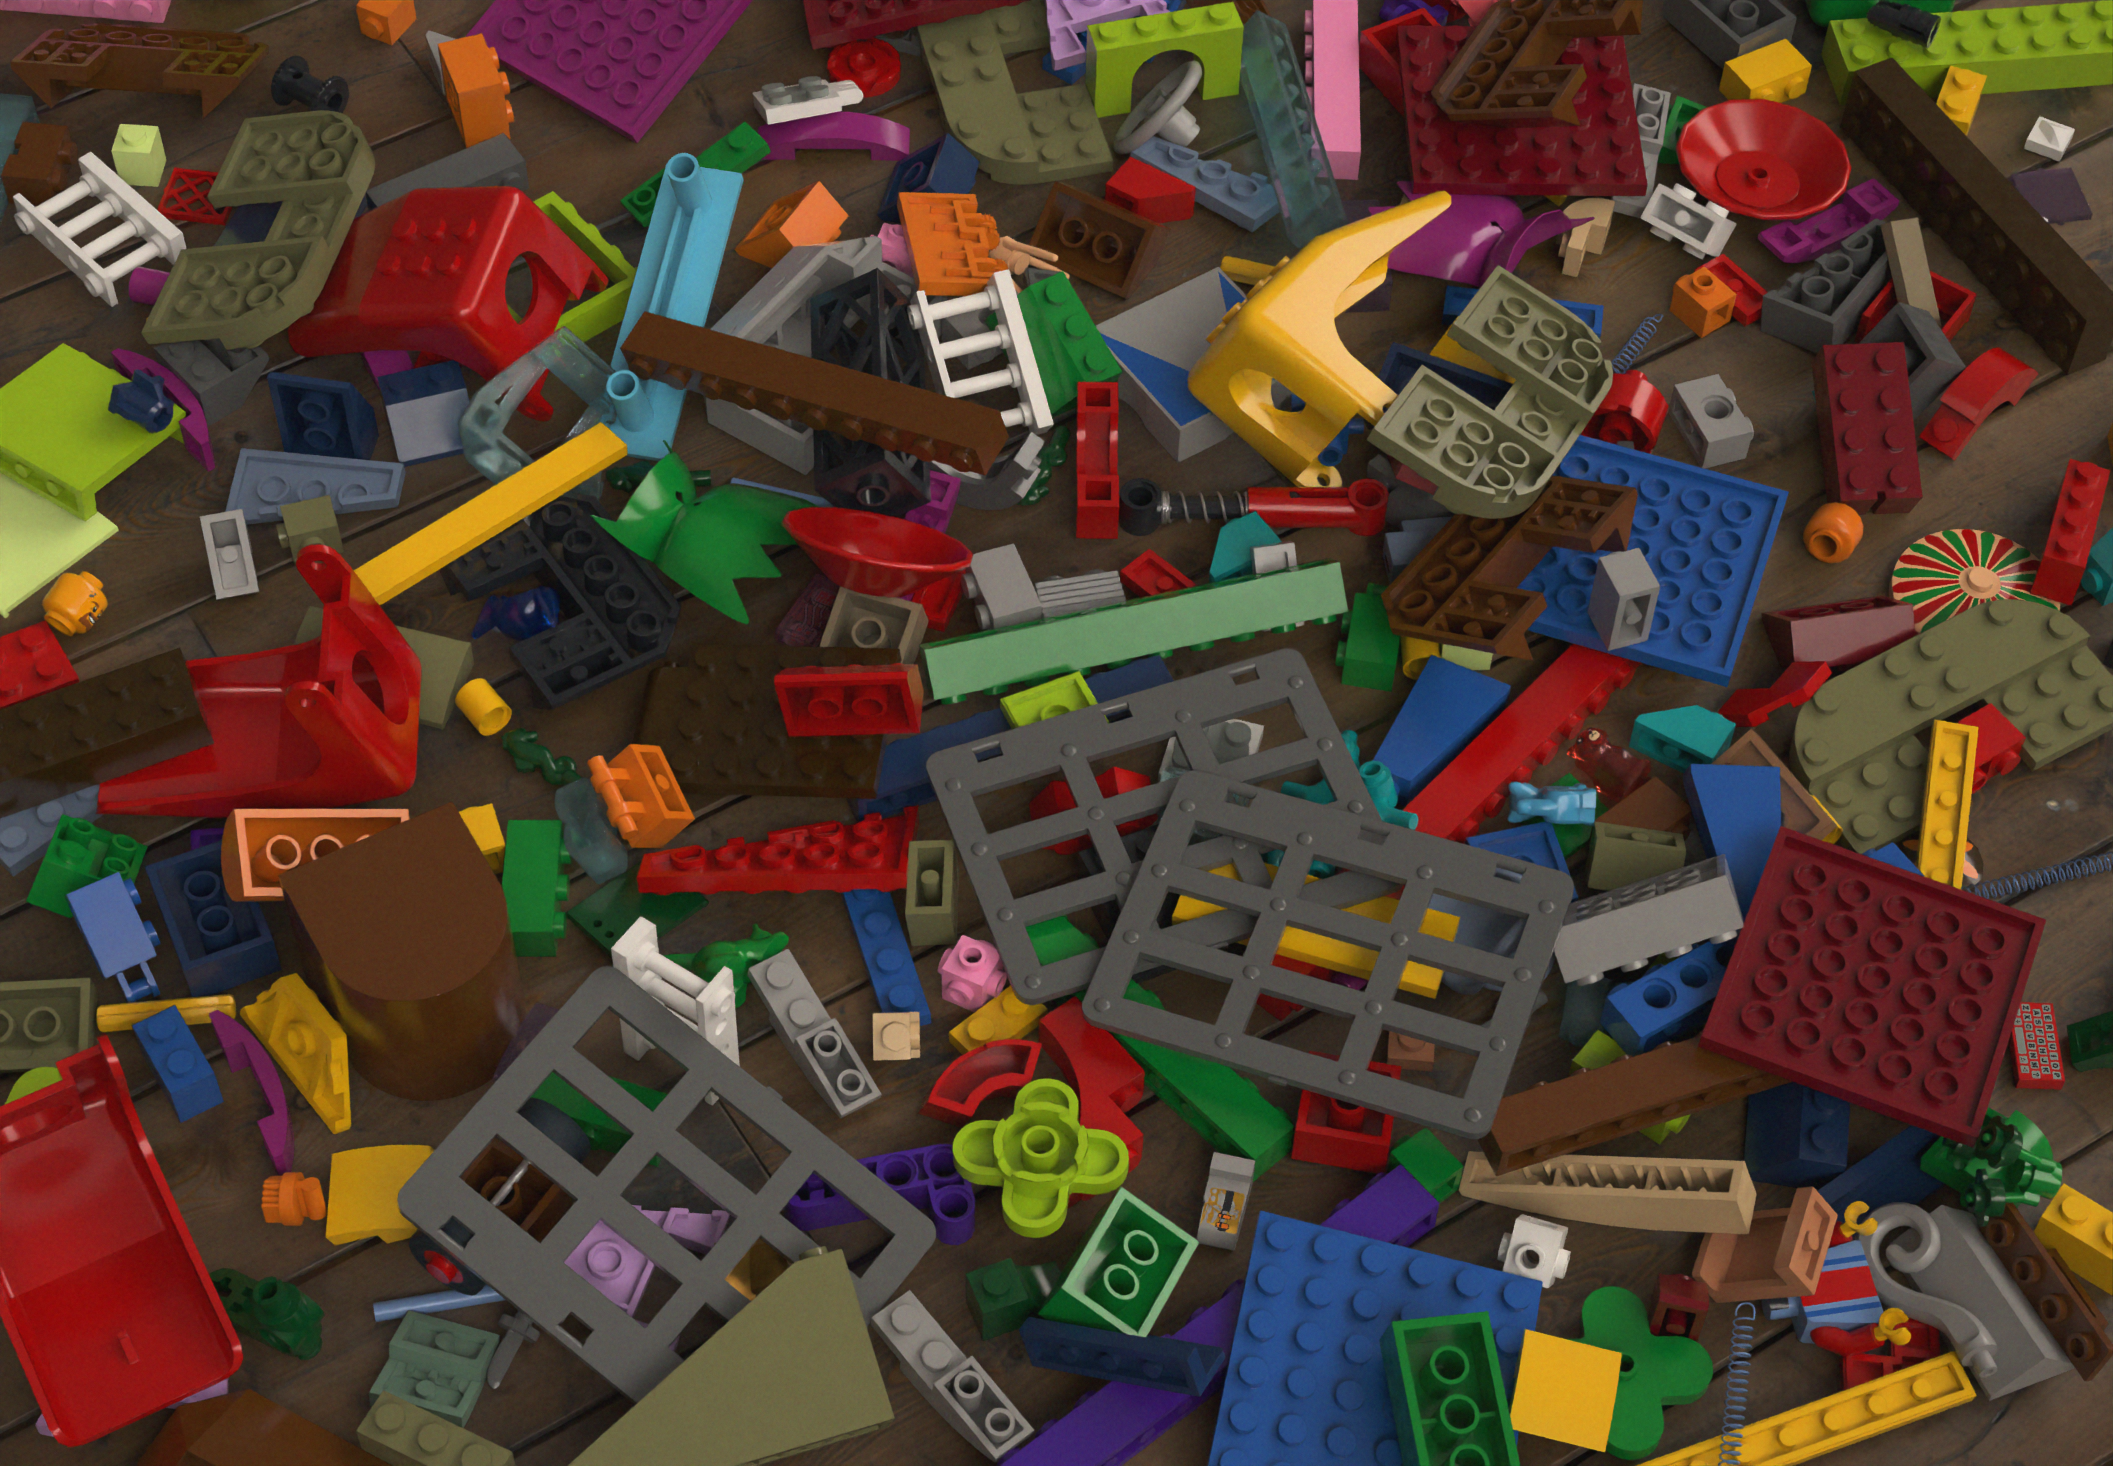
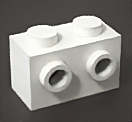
(1678, 215)

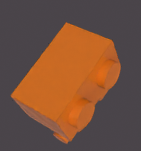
(641, 795)

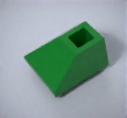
(80, 857)

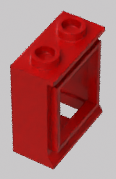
(1952, 300)

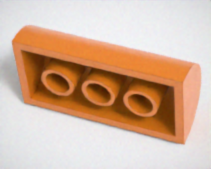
(273, 841)

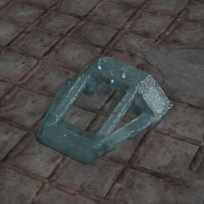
(484, 420)

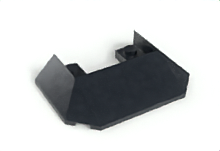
(610, 595)

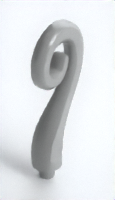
(1962, 1328)

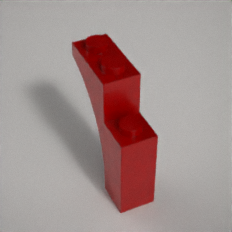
(1098, 1073)

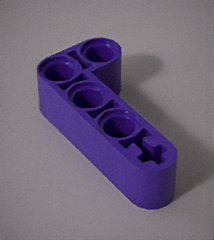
(921, 1189)

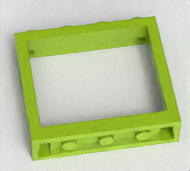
(608, 306)

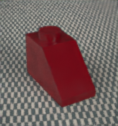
(1678, 1306)

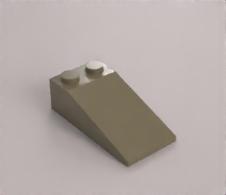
(875, 623)

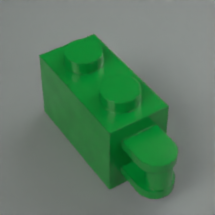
(1371, 647)

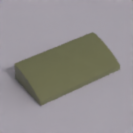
(443, 663)
(45, 1021)

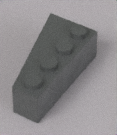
(1832, 295)

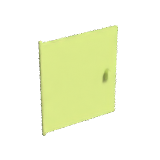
(39, 541)

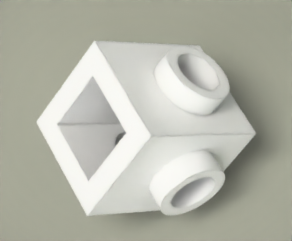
(1545, 1239)

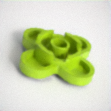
(1040, 1157)

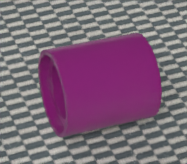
(146, 285)

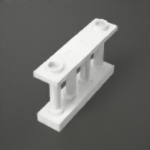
(117, 200)
(1008, 335)
(713, 1009)

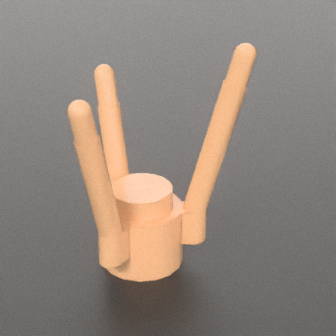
(1018, 257)

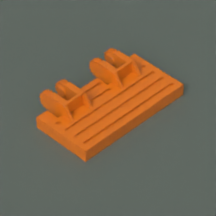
(948, 242)

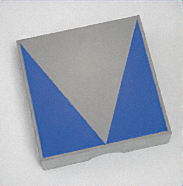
(1159, 347)

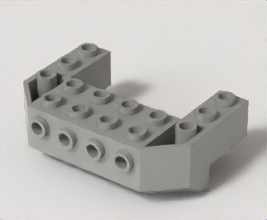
(779, 316)

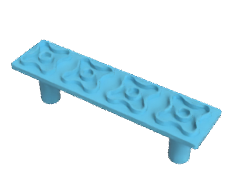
(675, 282)

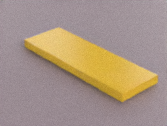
(1335, 953)

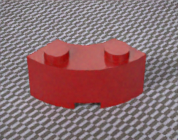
(1057, 798)
(980, 1075)

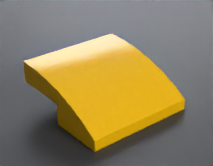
(366, 1192)
(1564, 1390)

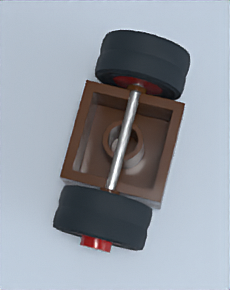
(512, 1188)

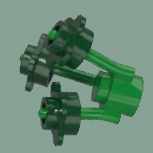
(2002, 1147)

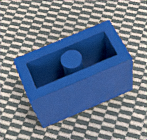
(178, 1063)

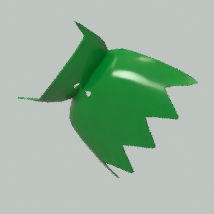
(704, 537)

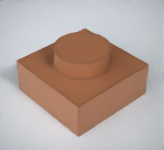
(1409, 1052)

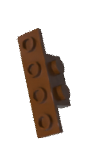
(2051, 1291)

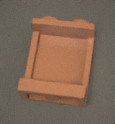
(1777, 1256)

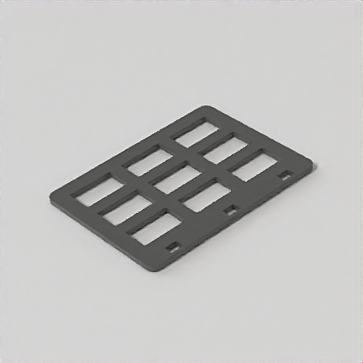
(1084, 736)
(1332, 836)
(535, 1274)

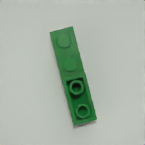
(731, 153)

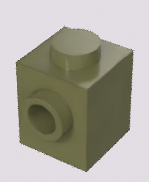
(309, 524)

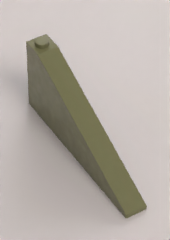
(766, 1385)

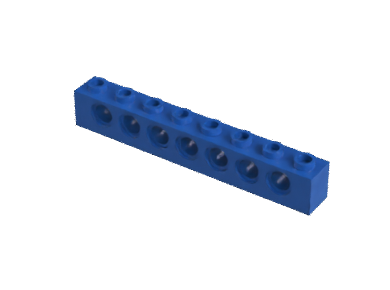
(1682, 1008)

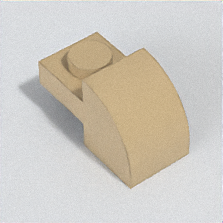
(1585, 237)

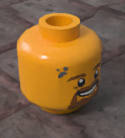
(74, 603)

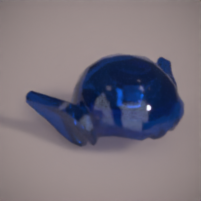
(521, 614)

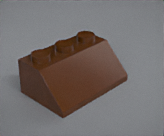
(1098, 239)

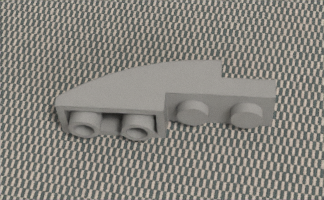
(1651, 114)
(812, 1036)
(950, 1381)

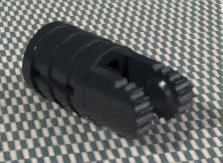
(1905, 22)

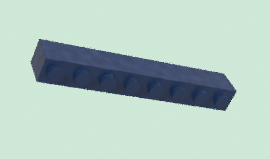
(904, 764)

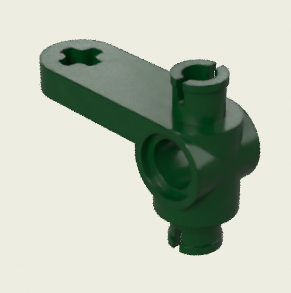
(271, 1312)

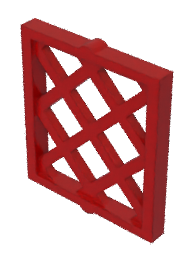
(189, 215)

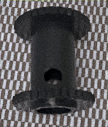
(295, 83)

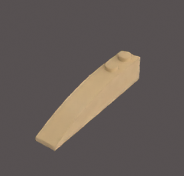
(1623, 1191)

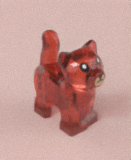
(1610, 766)

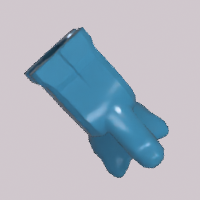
(1553, 803)

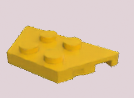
(306, 1046)

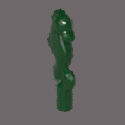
(1051, 456)
(629, 476)
(532, 756)

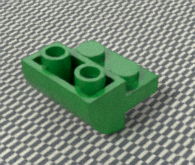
(1962, 1172)

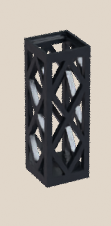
(867, 463)

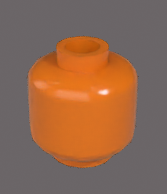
(1833, 532)

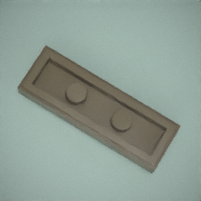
(1910, 265)

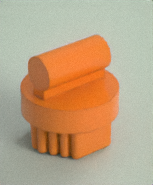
(292, 1198)

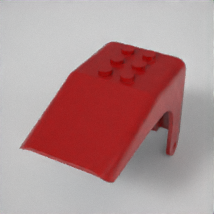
(434, 281)
(296, 721)
(99, 1260)

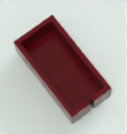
(1867, 427)

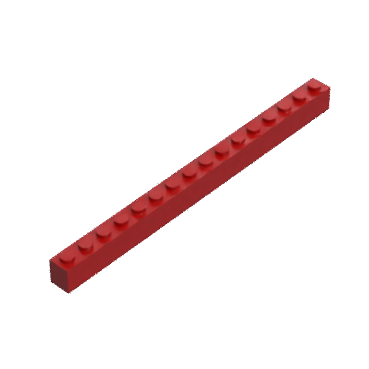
(1504, 753)

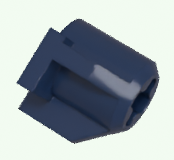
(142, 402)

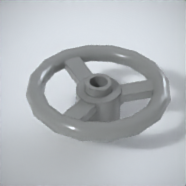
(1163, 112)

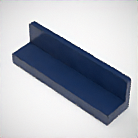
(1886, 1176)
(1121, 1357)

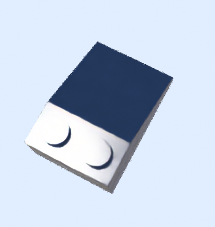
(323, 417)

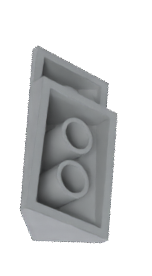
(1977, 1280)

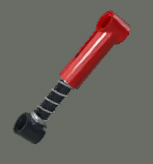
(1355, 507)

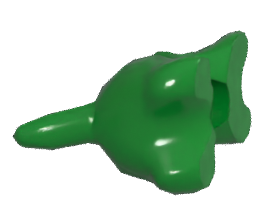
(735, 955)

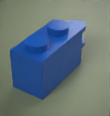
(116, 933)

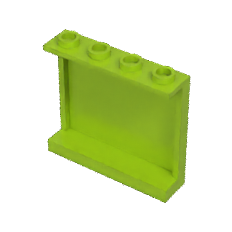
(63, 436)

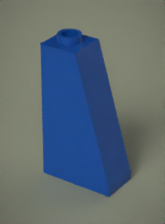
(1438, 722)
(1738, 817)

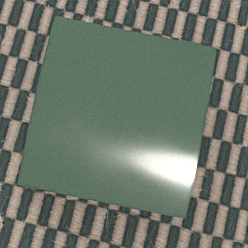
(437, 1366)

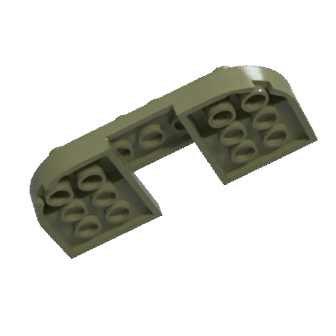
(1012, 135)
(259, 288)
(1505, 456)
(1858, 730)

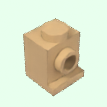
(896, 1035)

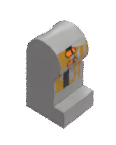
(1225, 1200)

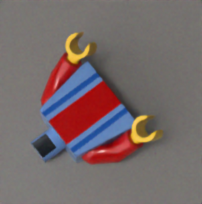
(1845, 1307)

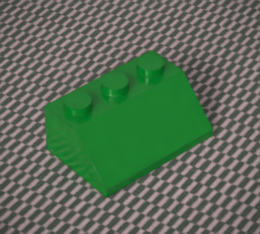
(1062, 341)
(1121, 1269)

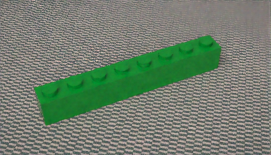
(1203, 1093)

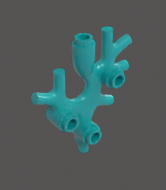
(1380, 787)

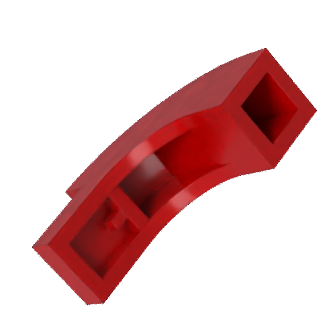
(1973, 396)

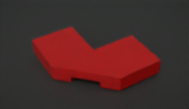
(1795, 685)
(1868, 1367)

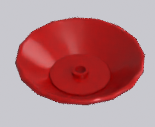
(1763, 159)
(875, 550)

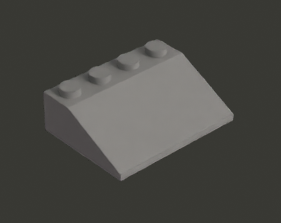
(1648, 920)

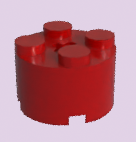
(1629, 412)

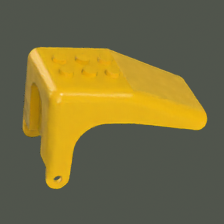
(1291, 336)

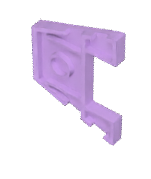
(1072, 16)
(623, 1271)

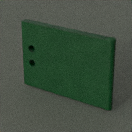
(621, 904)

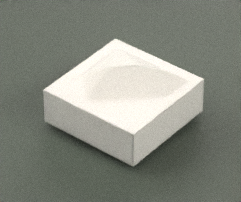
(2049, 138)

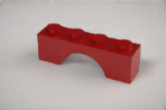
(1097, 460)
(2070, 532)

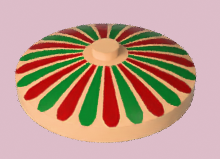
(1961, 570)

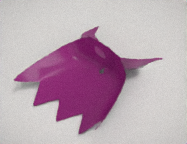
(1465, 245)

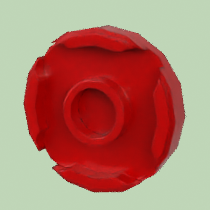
(869, 64)

